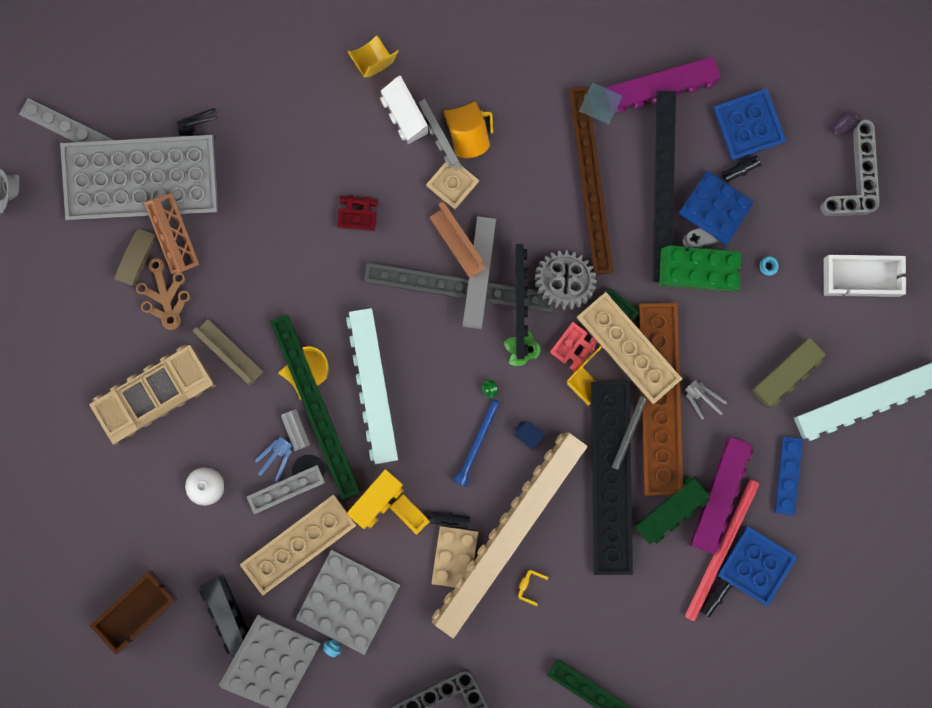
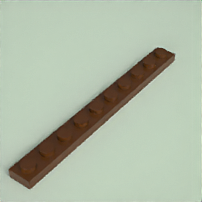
(591, 184)

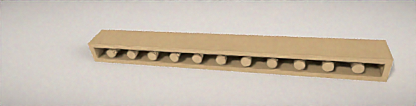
(509, 534)

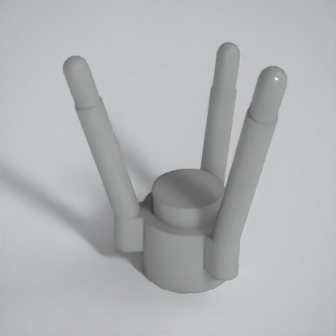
(698, 389)

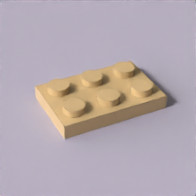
(453, 554)

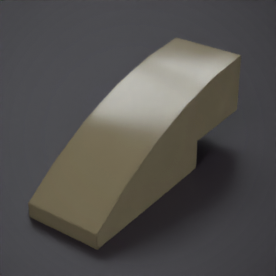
(135, 257)

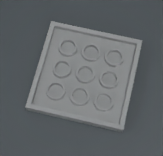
(347, 602)
(269, 663)

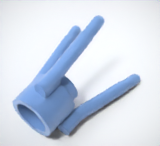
(281, 447)

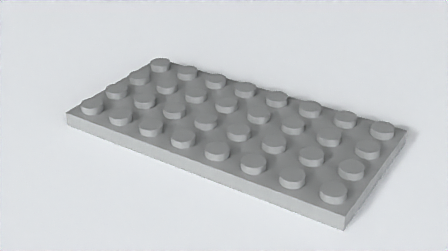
(121, 175)

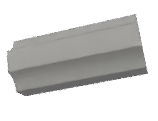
(295, 430)

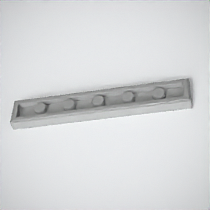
(478, 284)

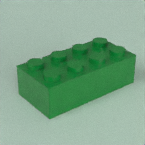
(700, 269)

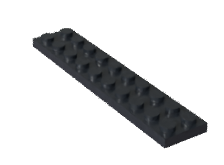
(610, 486)

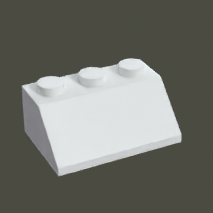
(403, 111)

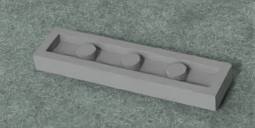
(442, 142)
(285, 489)

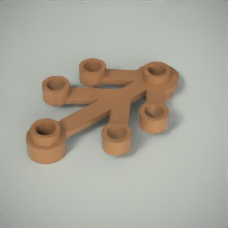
(164, 297)

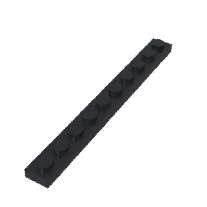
(663, 176)

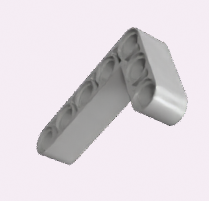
(861, 176)

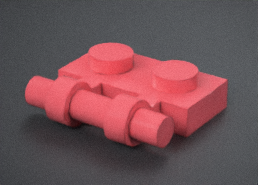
(568, 344)

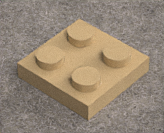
(452, 185)

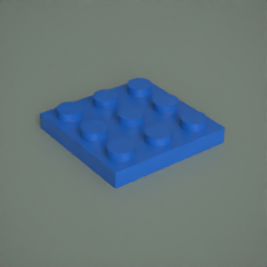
(749, 124)
(716, 207)
(757, 566)

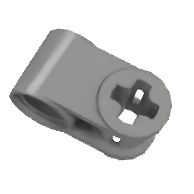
(702, 239)

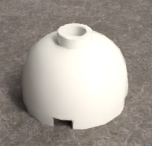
(204, 486)

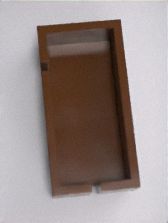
(133, 612)

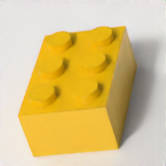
(376, 500)

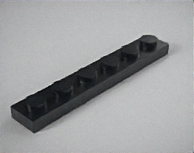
(521, 311)

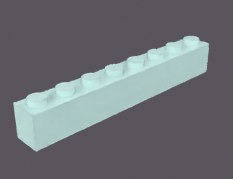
(373, 386)
(865, 402)

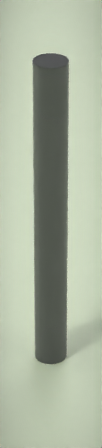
(629, 433)

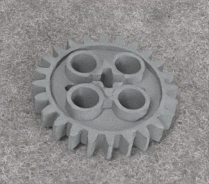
(583, 281)

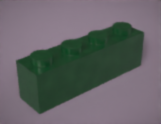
(673, 510)

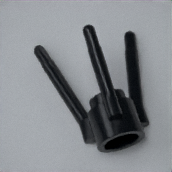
(187, 125)

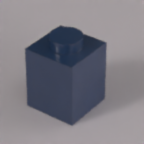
(528, 434)

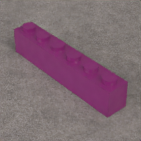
(678, 79)
(722, 489)

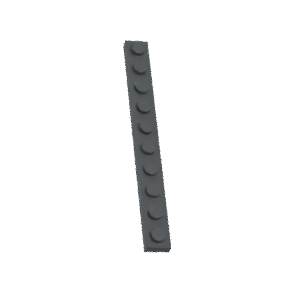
(449, 286)

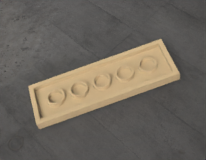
(629, 348)
(298, 545)

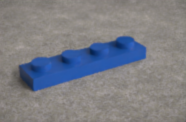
(788, 476)

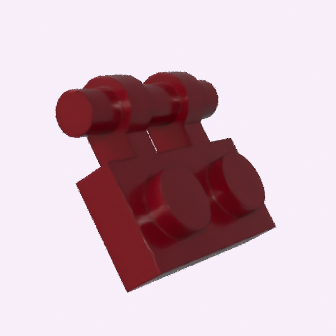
(357, 219)

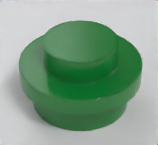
(489, 388)

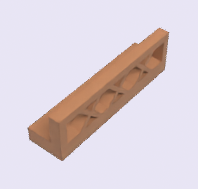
(166, 237)
(457, 241)

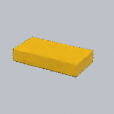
(409, 514)

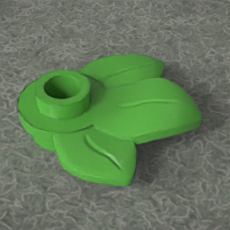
(510, 345)

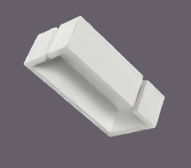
(864, 275)

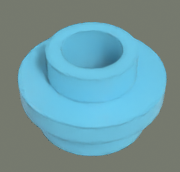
(774, 263)
(332, 648)

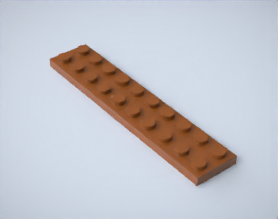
(662, 419)

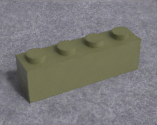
(788, 372)

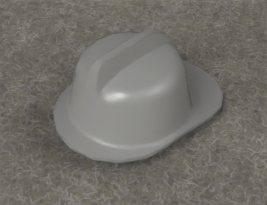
(8, 188)

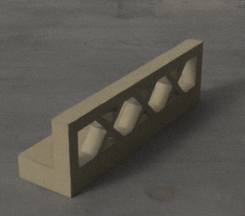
(228, 352)

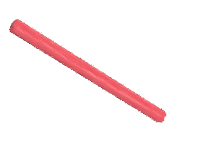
(720, 555)

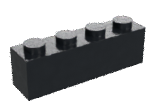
(226, 613)

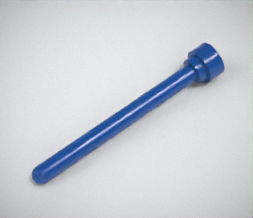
(462, 477)

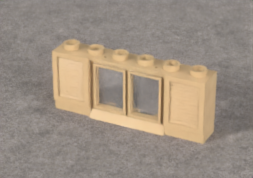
(151, 393)

